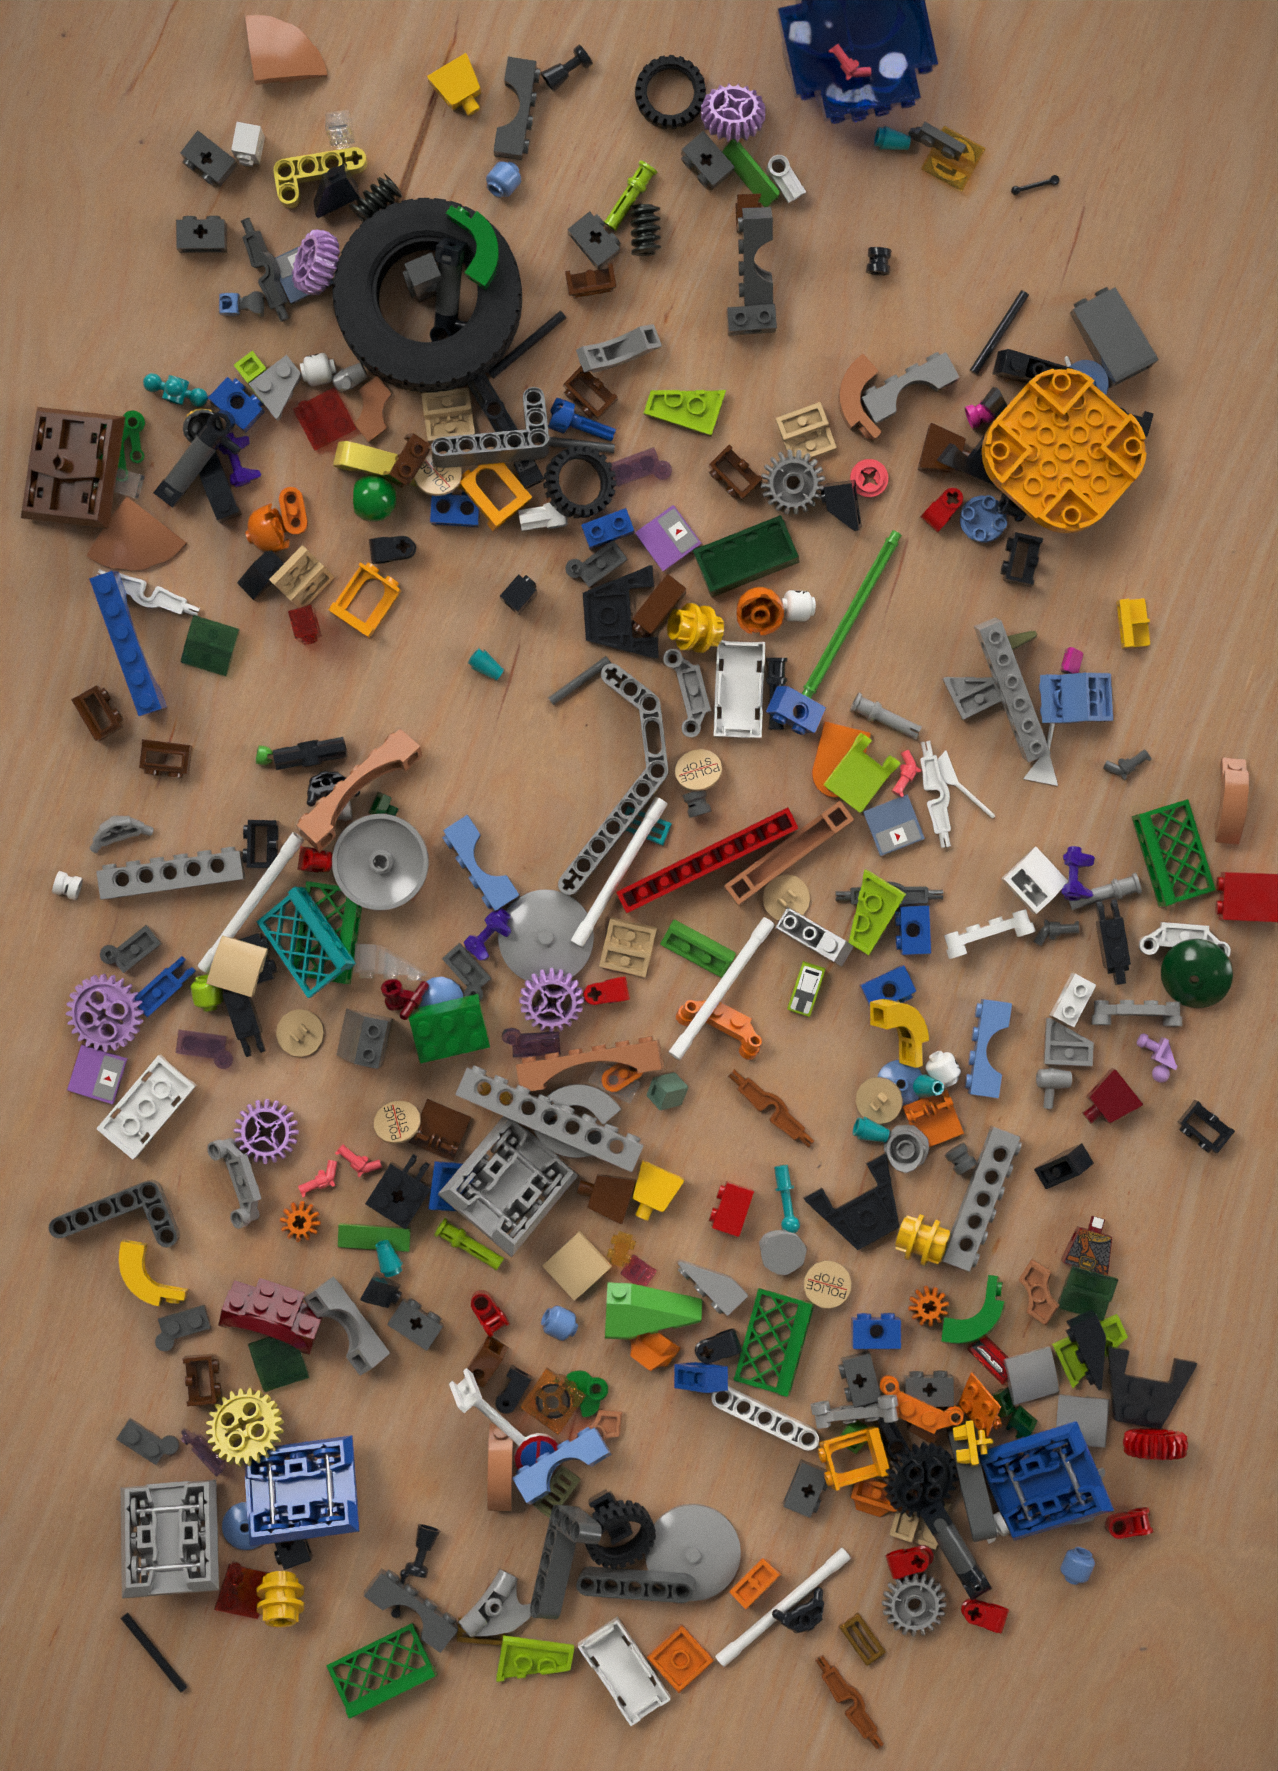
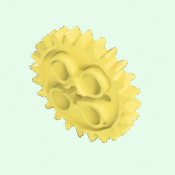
(251, 1446)

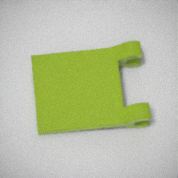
(859, 776)

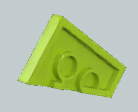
(687, 409)
(874, 911)
(1066, 1350)
(531, 1656)

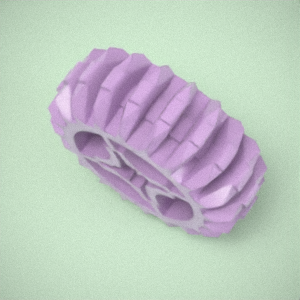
(733, 112)
(315, 262)
(559, 993)
(283, 1119)

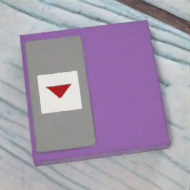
(668, 538)
(97, 1074)

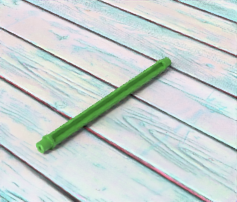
(851, 614)

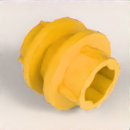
(695, 628)
(922, 1240)
(281, 1603)

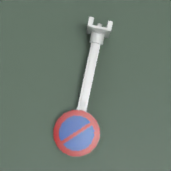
(528, 1448)

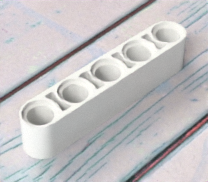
(773, 1426)

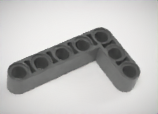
(499, 440)
(118, 1208)
(565, 1529)

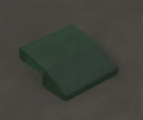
(209, 645)
(1087, 1291)
(277, 1363)

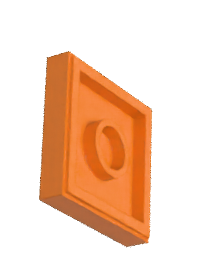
(680, 1658)

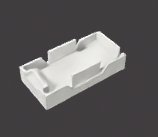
(739, 689)
(146, 1107)
(624, 1671)

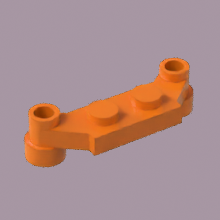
(728, 1021)
(920, 1412)

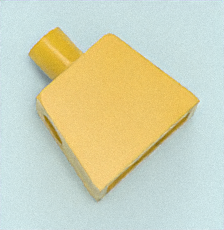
(457, 84)
(654, 1189)

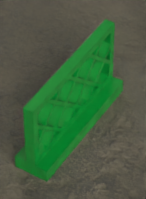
(1154, 859)
(349, 930)
(794, 1347)
(391, 1689)

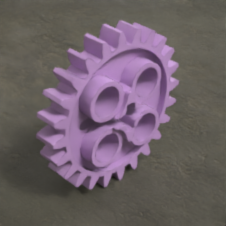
(96, 1031)

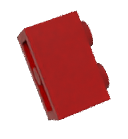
(731, 1209)

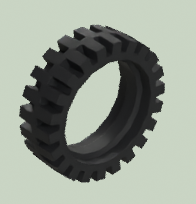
(673, 63)
(604, 473)
(632, 1549)

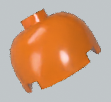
(267, 529)
(760, 611)

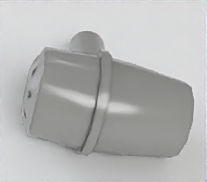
(349, 377)
(1051, 1080)

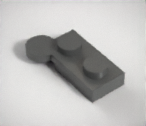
(933, 137)
(597, 565)
(131, 950)
(467, 970)
(180, 1325)
(146, 1442)

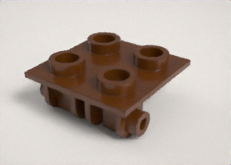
(440, 1129)

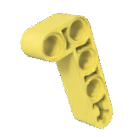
(319, 160)
(365, 459)

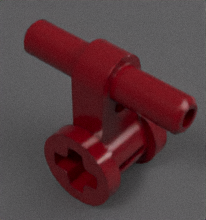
(398, 997)

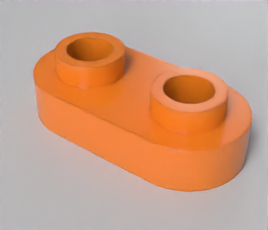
(293, 511)
(624, 1071)

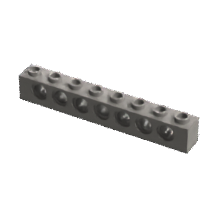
(625, 1159)

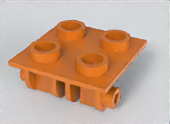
(934, 1118)
(980, 1406)

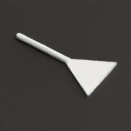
(1043, 769)
(949, 776)

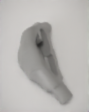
(118, 829)

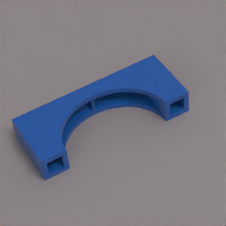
(115, 612)

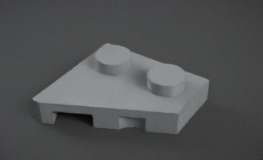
(277, 385)
(971, 694)
(1066, 1046)

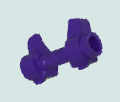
(241, 475)
(1076, 859)
(495, 921)

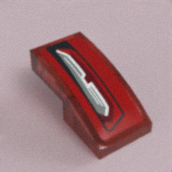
(990, 1357)

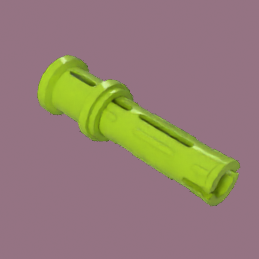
(636, 185)
(458, 1238)

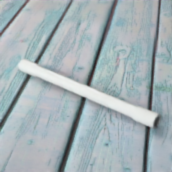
(287, 851)
(587, 926)
(685, 1039)
(734, 1648)

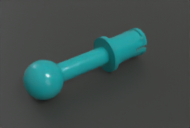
(790, 1222)

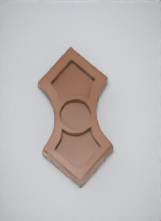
(374, 399)
(1036, 1282)
(606, 1422)

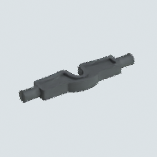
(270, 280)
(914, 894)

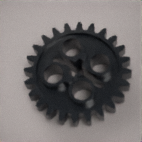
(926, 1482)

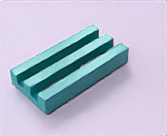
(664, 833)

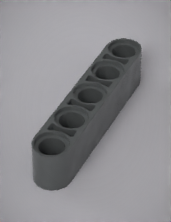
(973, 1493)
(645, 1578)

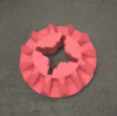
(868, 466)

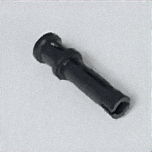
(775, 678)

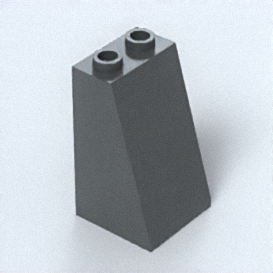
(1113, 336)
(364, 1038)

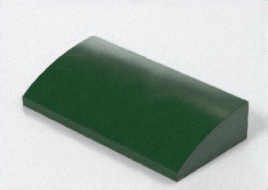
(746, 556)

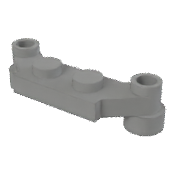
(692, 691)
(1170, 1012)
(242, 1179)
(871, 1412)

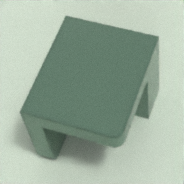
(667, 1091)

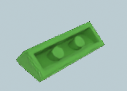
(751, 173)
(698, 948)
(367, 1236)

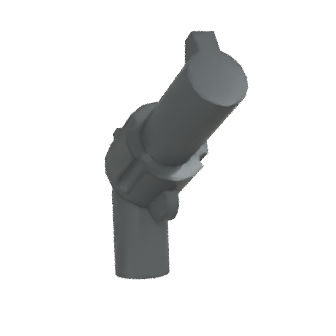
(1127, 766)
(1055, 929)

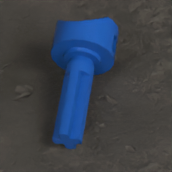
(564, 418)

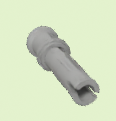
(874, 711)
(1116, 890)

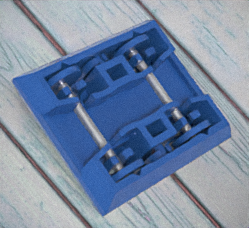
(1047, 1478)
(302, 1492)

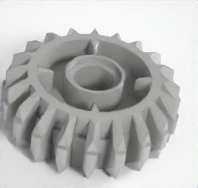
(792, 467)
(921, 1616)

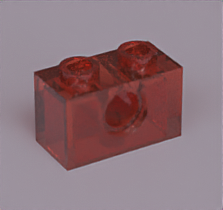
(305, 624)

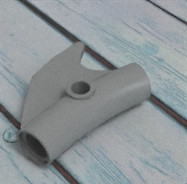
(504, 1616)

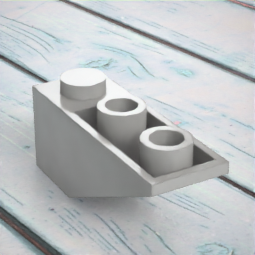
(814, 936)
(718, 1286)

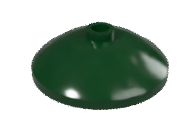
(1197, 959)

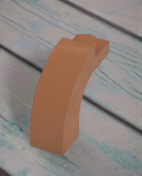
(850, 407)
(1233, 801)
(499, 1470)

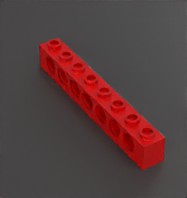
(707, 860)

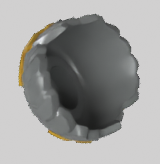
(195, 422)

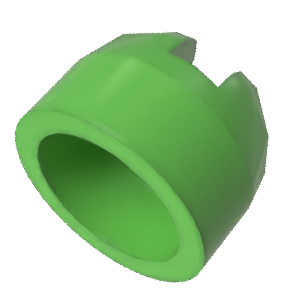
(261, 756)

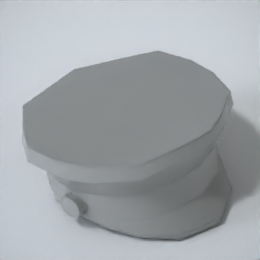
(906, 1148)
(782, 1251)

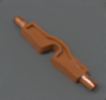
(781, 1116)
(856, 1712)

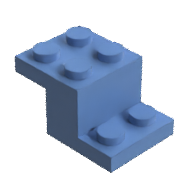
(1076, 698)

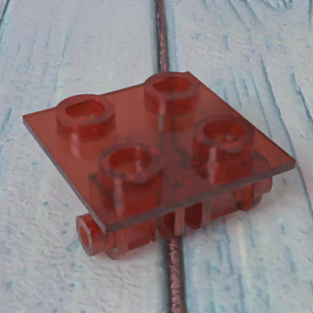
(324, 418)
(239, 1591)

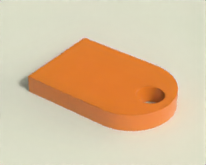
(832, 747)

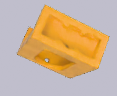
(495, 517)
(363, 574)
(877, 1452)

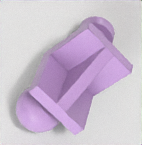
(1161, 1054)

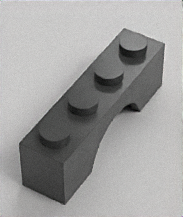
(511, 138)
(756, 230)
(422, 277)
(388, 1591)

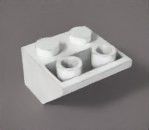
(1034, 880)

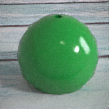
(373, 498)

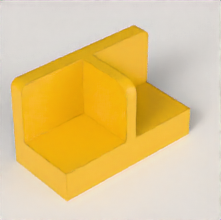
(1133, 623)

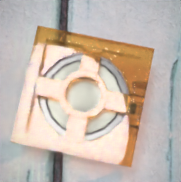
(553, 1400)

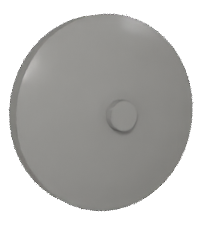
(380, 861)
(542, 935)
(697, 1543)

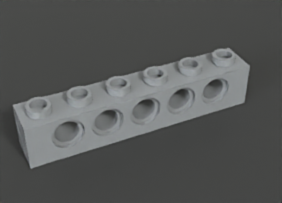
(1012, 689)
(110, 887)
(995, 1139)

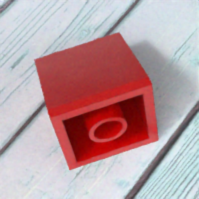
(1247, 897)

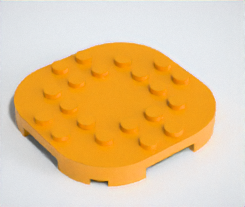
(1063, 451)

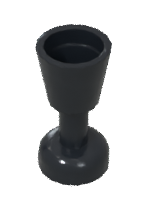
(558, 74)
(424, 1542)

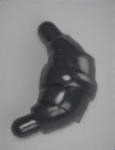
(322, 785)
(804, 1616)

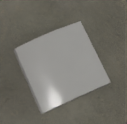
(1031, 1375)
(1089, 1413)

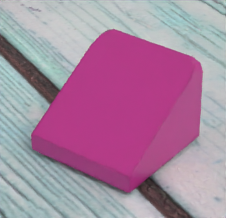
(1071, 661)

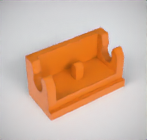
(755, 1583)

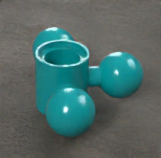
(175, 390)

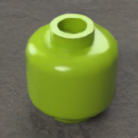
(206, 995)

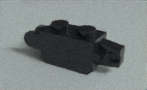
(1113, 942)
(244, 1020)

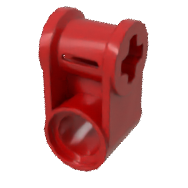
(940, 511)
(314, 861)
(611, 991)
(489, 1313)
(1134, 1523)
(905, 1561)
(989, 1615)

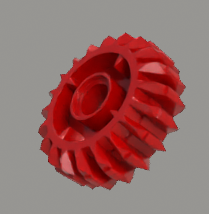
(1155, 1444)

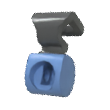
(231, 303)

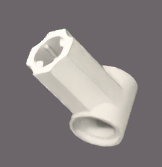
(786, 180)
(542, 517)

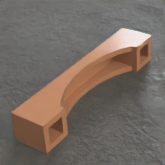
(396, 753)
(788, 852)
(643, 1055)

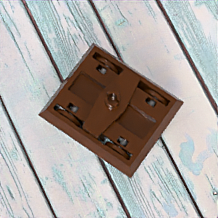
(67, 465)

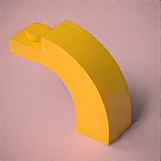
(909, 1025)
(138, 1280)

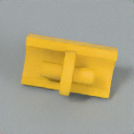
(970, 1455)

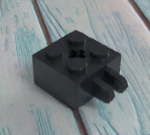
(413, 1190)

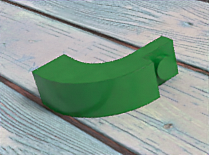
(486, 259)
(975, 1328)

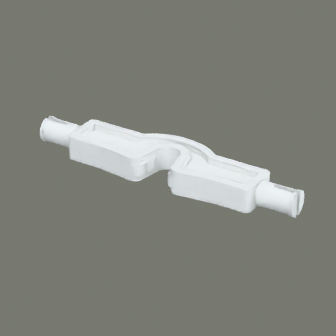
(159, 598)
(933, 781)

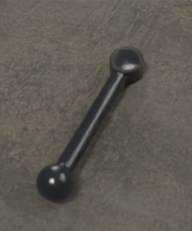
(1053, 181)
(396, 1611)

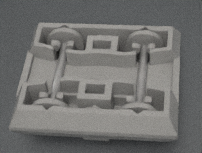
(508, 1185)
(171, 1539)

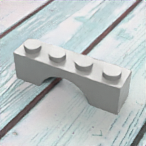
(935, 373)
(364, 1345)

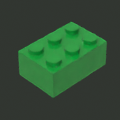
(449, 1028)

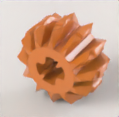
(292, 1217)
(925, 1298)

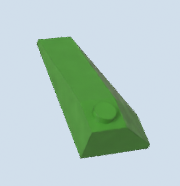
(643, 1309)

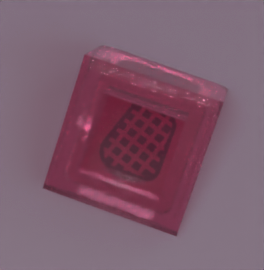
(638, 1271)

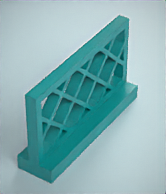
(319, 927)

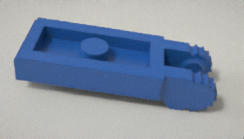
(162, 987)

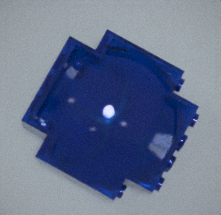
(879, 34)

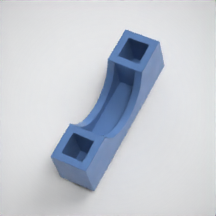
(463, 837)
(991, 1018)
(535, 1480)

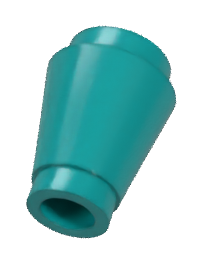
(890, 139)
(485, 664)
(926, 1086)
(869, 1130)
(388, 1259)

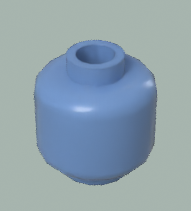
(503, 179)
(559, 1323)
(1077, 1565)

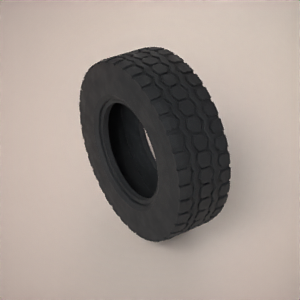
(406, 362)

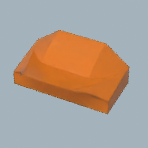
(653, 1350)
(870, 1497)

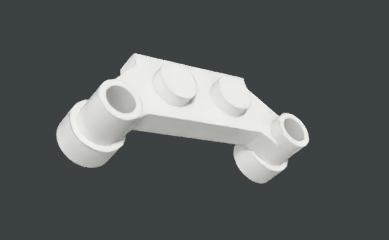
(1172, 933)
(957, 942)

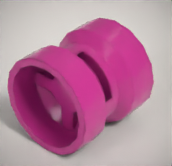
(977, 415)

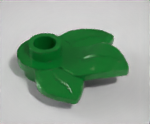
(585, 1383)

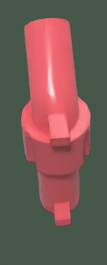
(848, 65)
(907, 773)
(358, 1163)
(321, 1180)

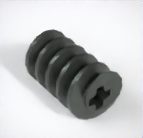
(376, 199)
(644, 232)

